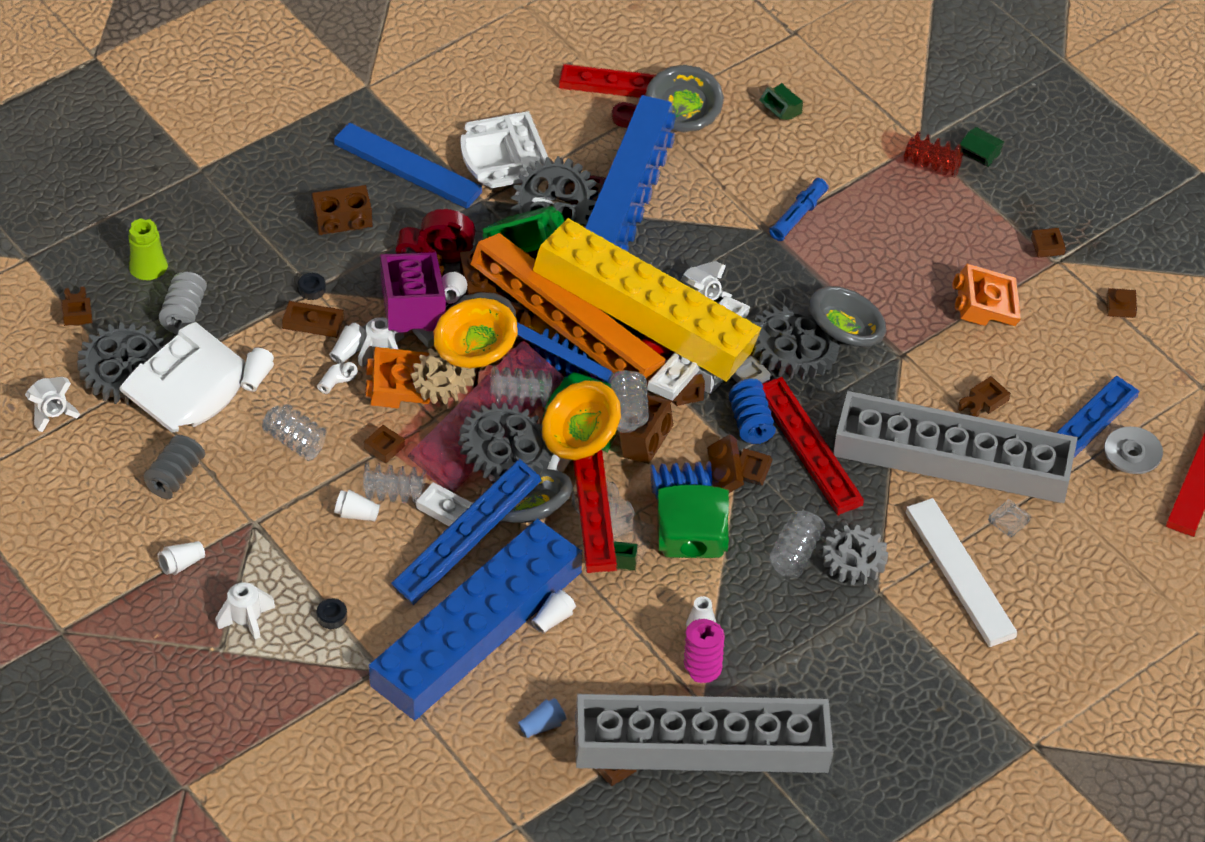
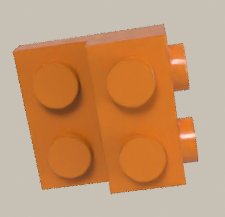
(986, 296)
(392, 377)

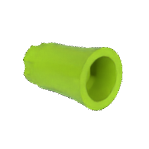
(146, 252)

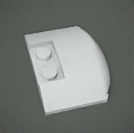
(502, 148)
(186, 379)

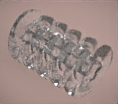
(520, 385)
(632, 394)
(295, 431)
(393, 483)
(796, 543)

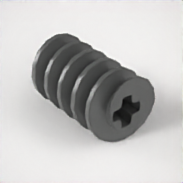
(173, 466)

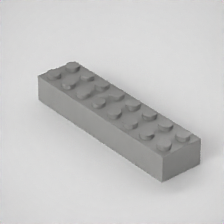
(955, 447)
(703, 733)

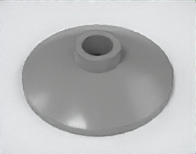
(1133, 450)

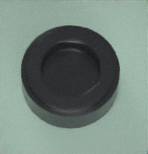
(311, 286)
(331, 613)

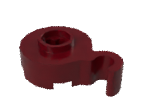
(441, 232)

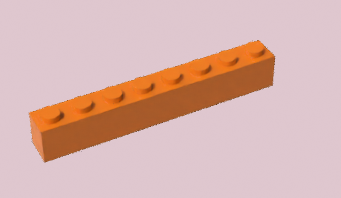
(565, 312)

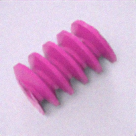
(704, 650)

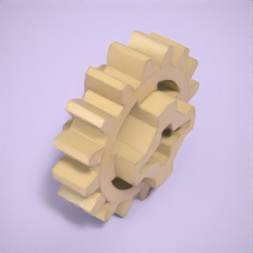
(442, 378)

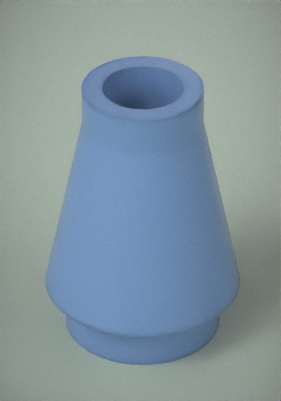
(543, 718)

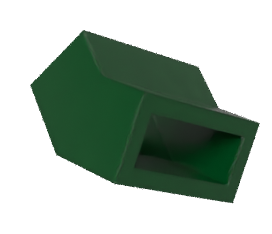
(782, 102)
(981, 146)
(626, 556)

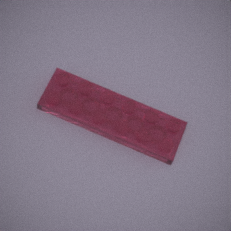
(440, 448)

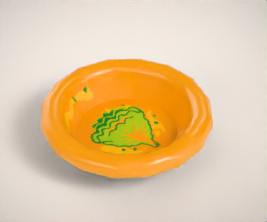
(475, 333)
(581, 420)

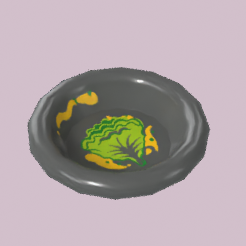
(694, 95)
(847, 316)
(543, 499)

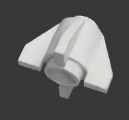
(704, 279)
(378, 336)
(50, 400)
(244, 607)

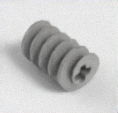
(182, 301)

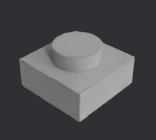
(751, 369)

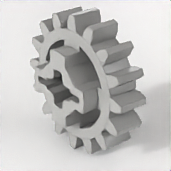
(855, 554)

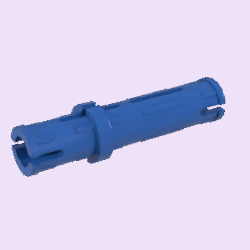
(804, 202)

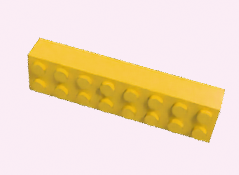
(646, 299)

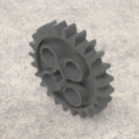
(558, 176)
(794, 343)
(127, 351)
(500, 437)

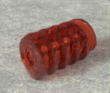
(934, 154)

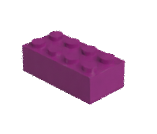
(412, 291)

